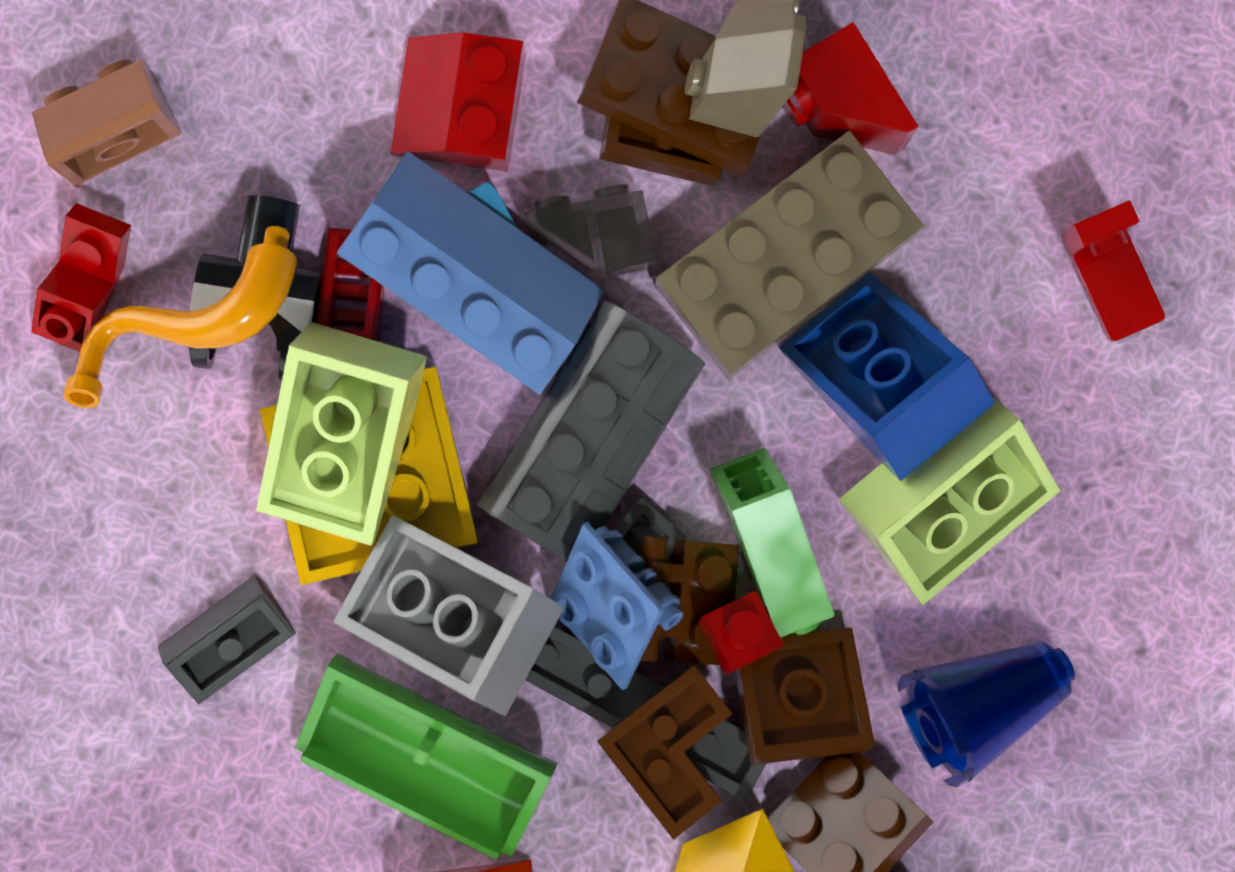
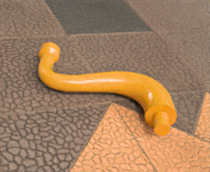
(228, 322)

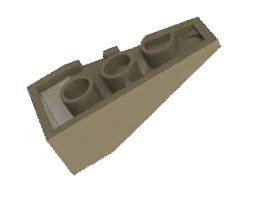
(748, 66)

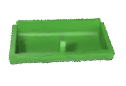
(422, 758)

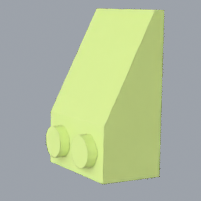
(339, 431)

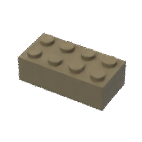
(788, 255)

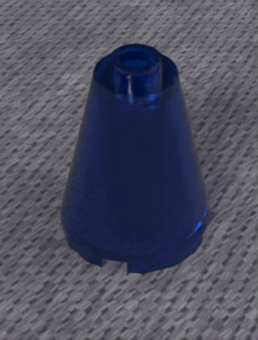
(982, 705)

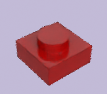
(740, 633)

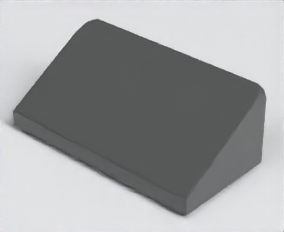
(225, 640)

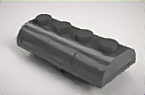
(591, 430)

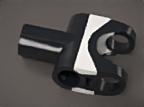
(219, 274)

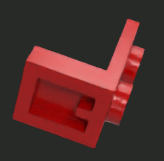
(1113, 272)

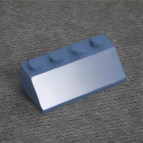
(472, 272)

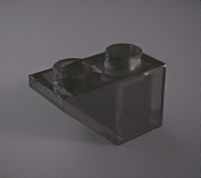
(597, 235)

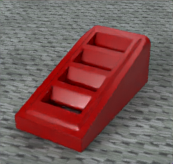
(332, 291)

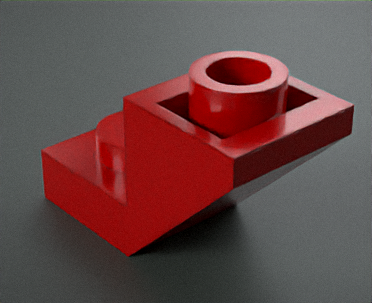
(83, 279)

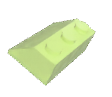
(953, 502)

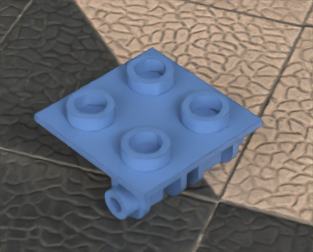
(612, 601)

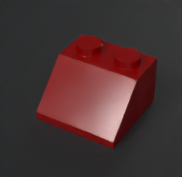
(848, 90)
(460, 99)

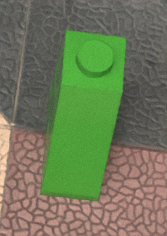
(773, 542)

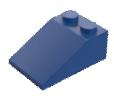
(888, 375)

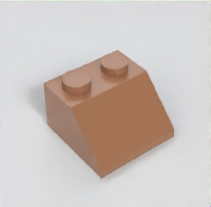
(104, 122)

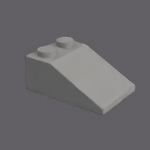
(449, 615)

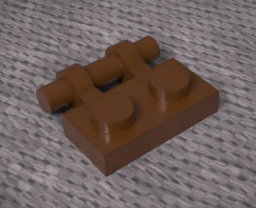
(703, 581)

